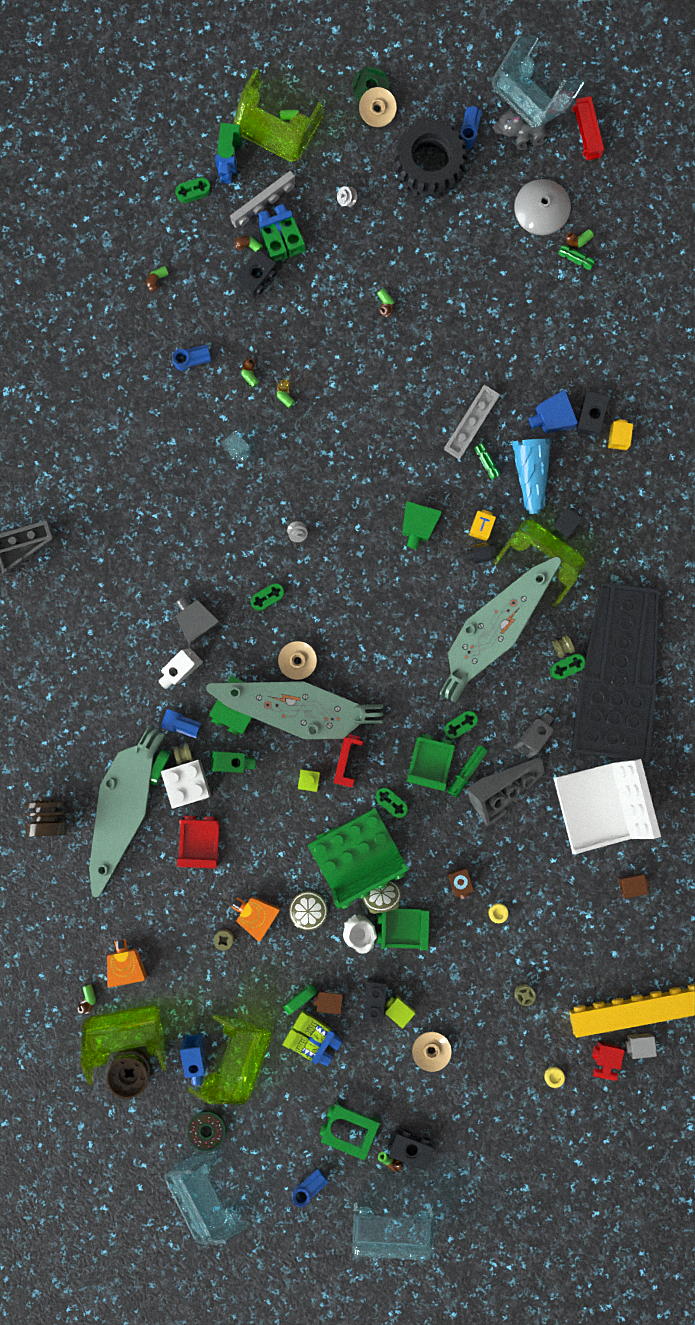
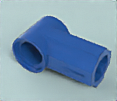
(470, 125)
(193, 356)
(178, 723)
(310, 1186)

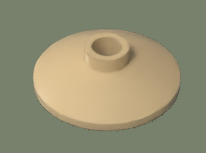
(377, 97)
(295, 650)
(431, 1061)

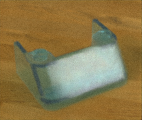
(522, 94)
(200, 1204)
(392, 1235)

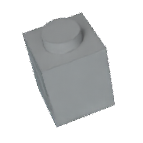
(641, 1045)

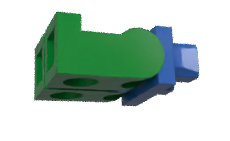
(226, 162)
(280, 227)

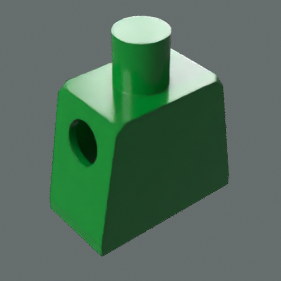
(419, 523)
(222, 762)

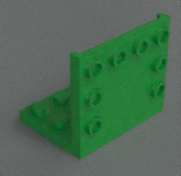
(358, 858)

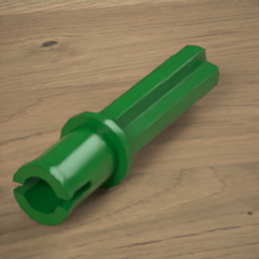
(467, 771)

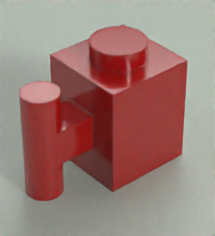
(609, 1057)

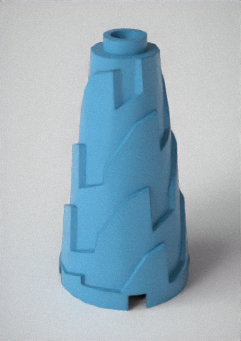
(532, 466)

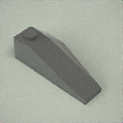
(496, 792)

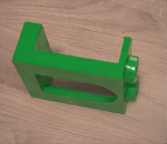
(340, 1112)

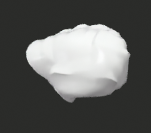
(360, 933)

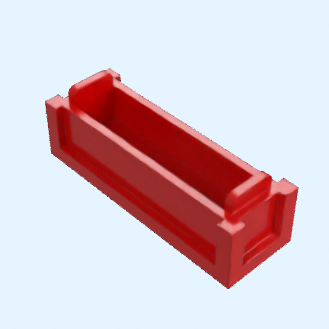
(588, 128)

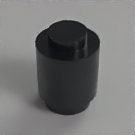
(481, 553)

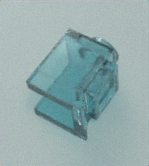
(236, 447)

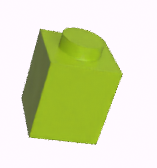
(309, 780)
(399, 1011)

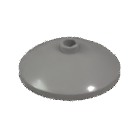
(539, 217)

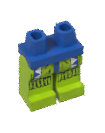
(311, 1038)

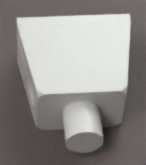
(185, 662)

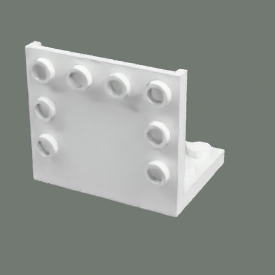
(607, 805)

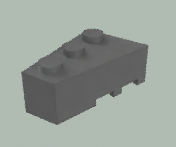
(23, 542)

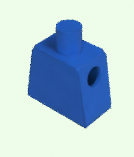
(554, 414)
(193, 1058)

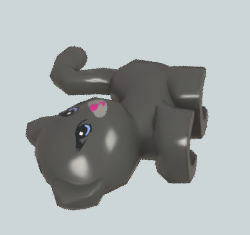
(513, 125)

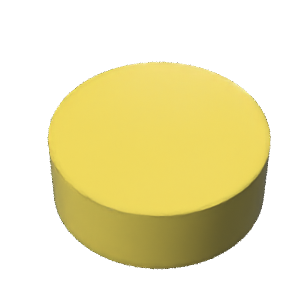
(498, 913)
(554, 1077)

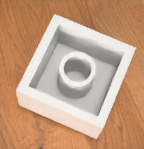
(186, 783)

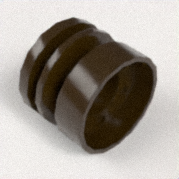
(45, 818)
(126, 1084)

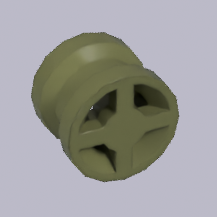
(563, 646)
(183, 754)
(226, 937)
(528, 996)

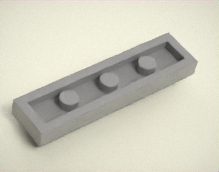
(258, 203)
(471, 422)

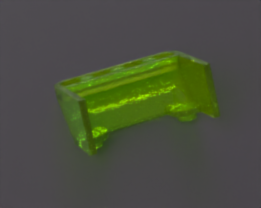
(269, 131)
(532, 533)
(118, 1032)
(239, 1064)

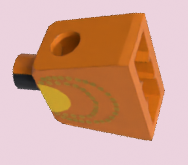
(255, 915)
(124, 965)

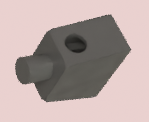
(194, 619)
(531, 740)

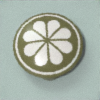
(383, 899)
(308, 910)

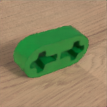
(192, 189)
(264, 593)
(565, 662)
(463, 728)
(159, 766)
(388, 806)
(299, 999)

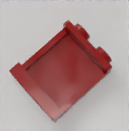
(339, 779)
(198, 842)

